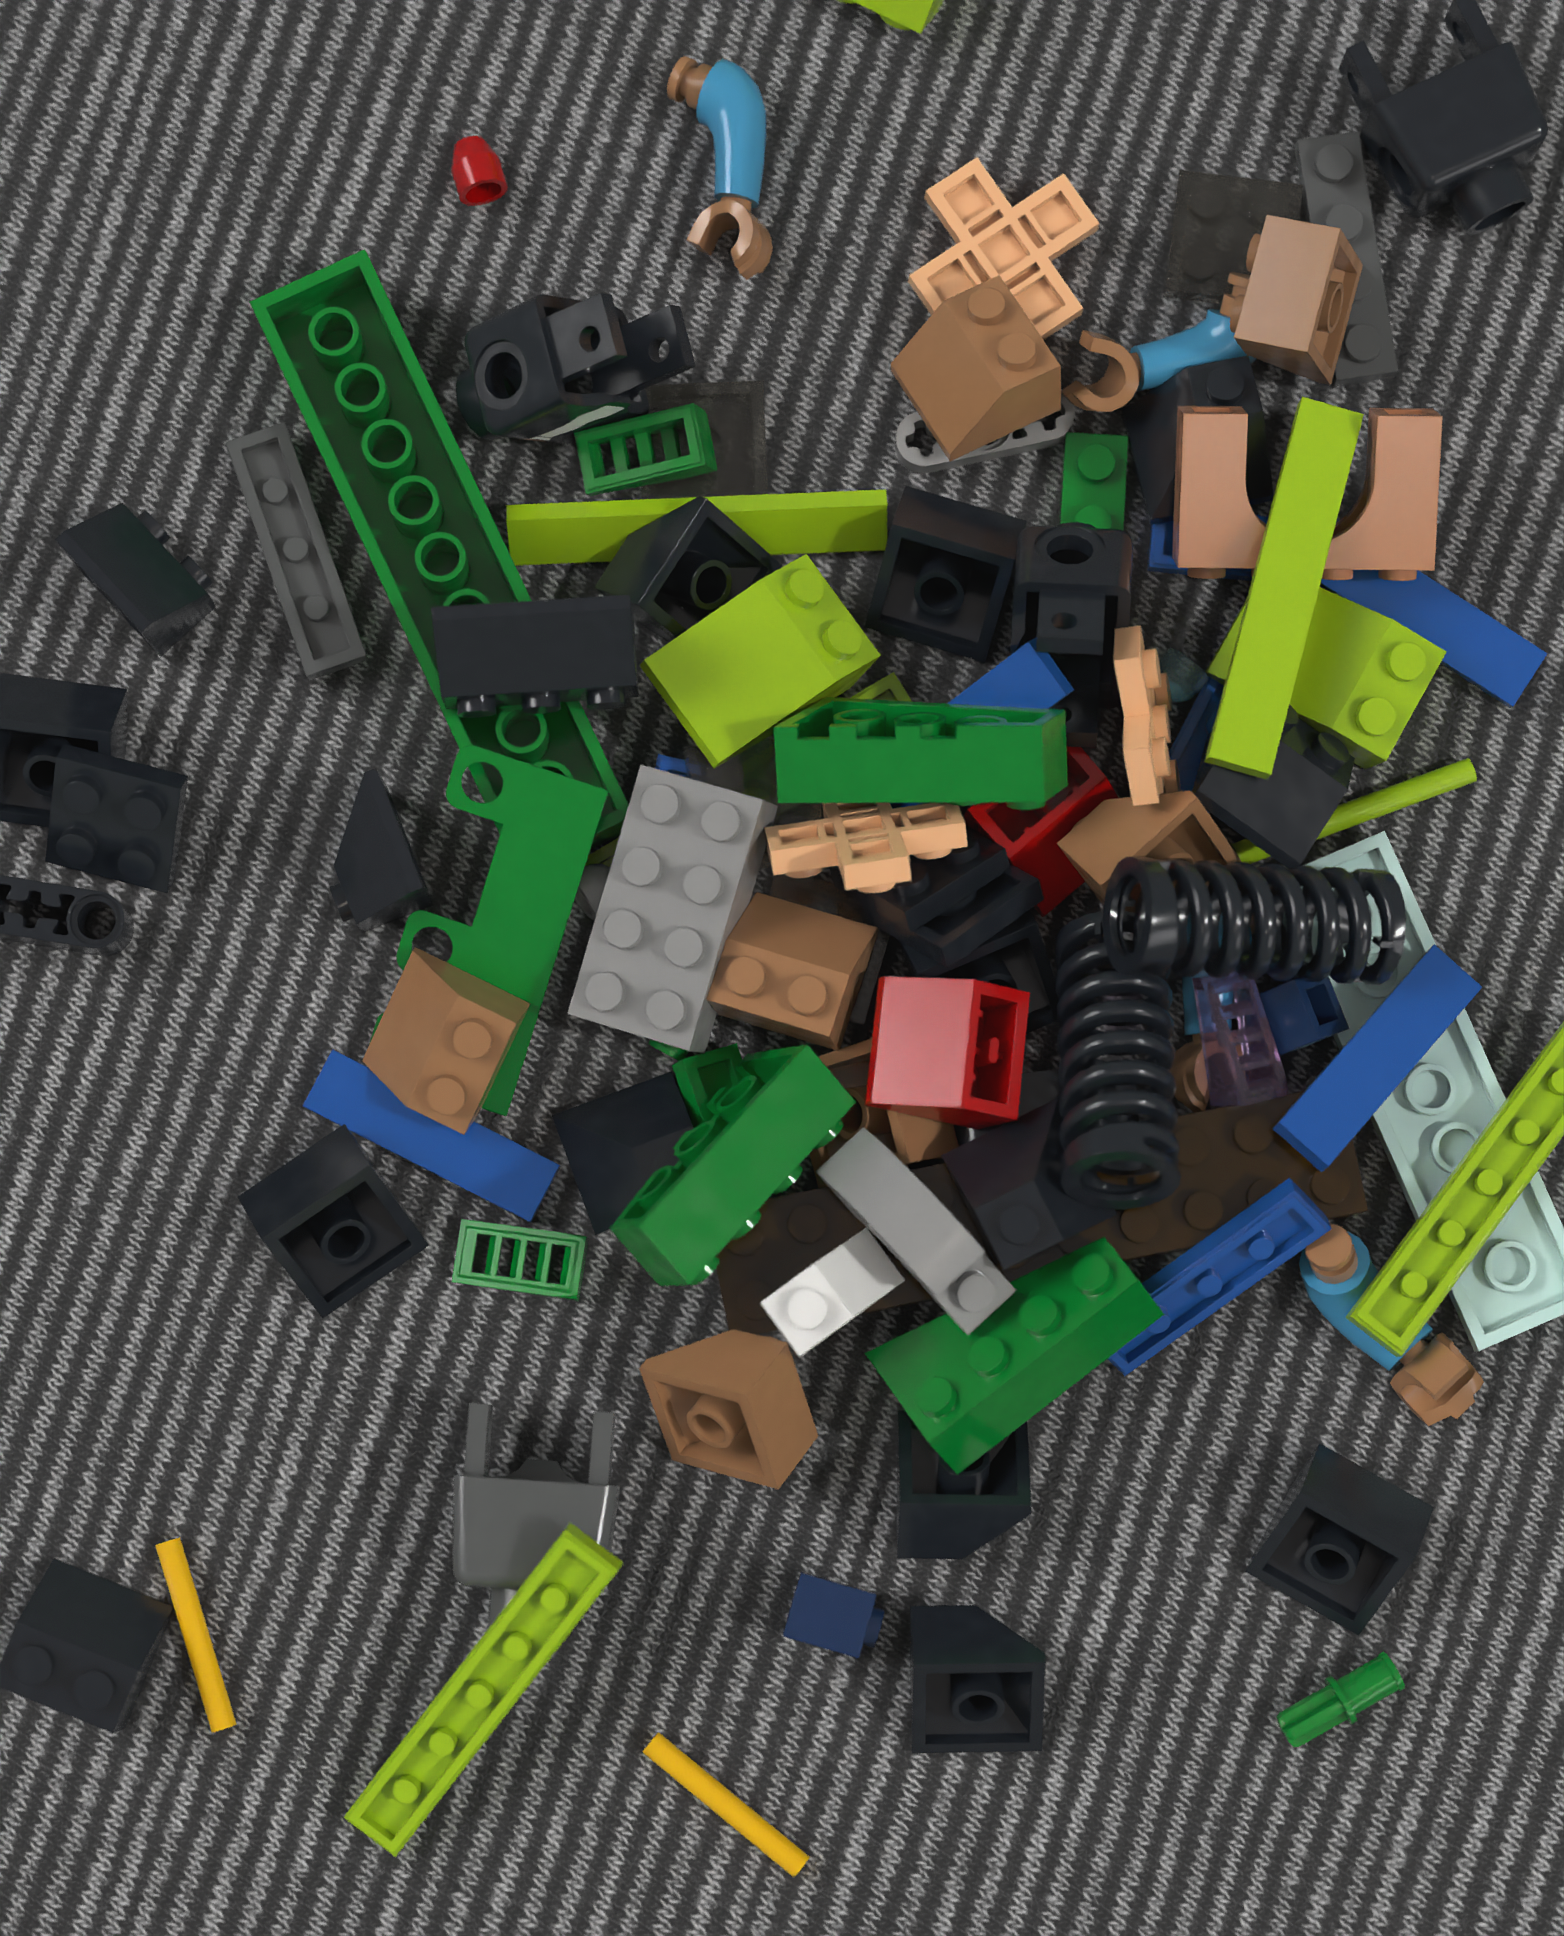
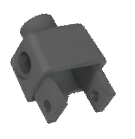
(514, 1519)

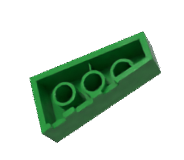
(920, 753)
(733, 1164)
(1023, 1356)

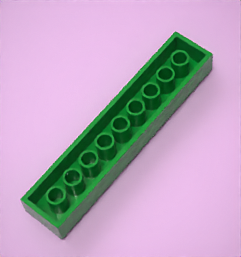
(415, 502)

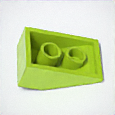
(760, 660)
(1354, 675)

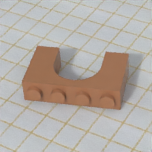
(1385, 530)

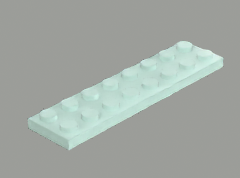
(1436, 1120)

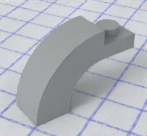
(916, 1229)

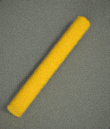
(195, 1635)
(726, 1804)

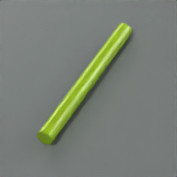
(1381, 803)

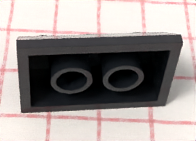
(536, 654)

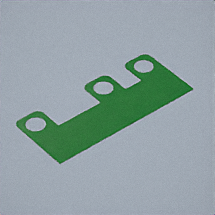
(526, 892)

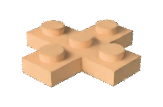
(1006, 242)
(1145, 707)
(866, 842)

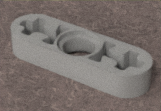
(1033, 439)

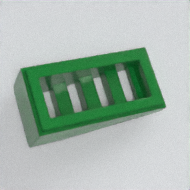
(676, 466)
(572, 1266)

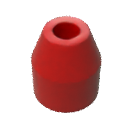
(477, 172)

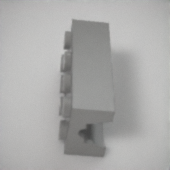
(669, 906)

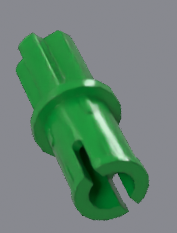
(1340, 1700)

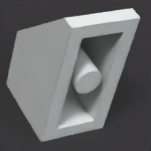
(832, 1292)

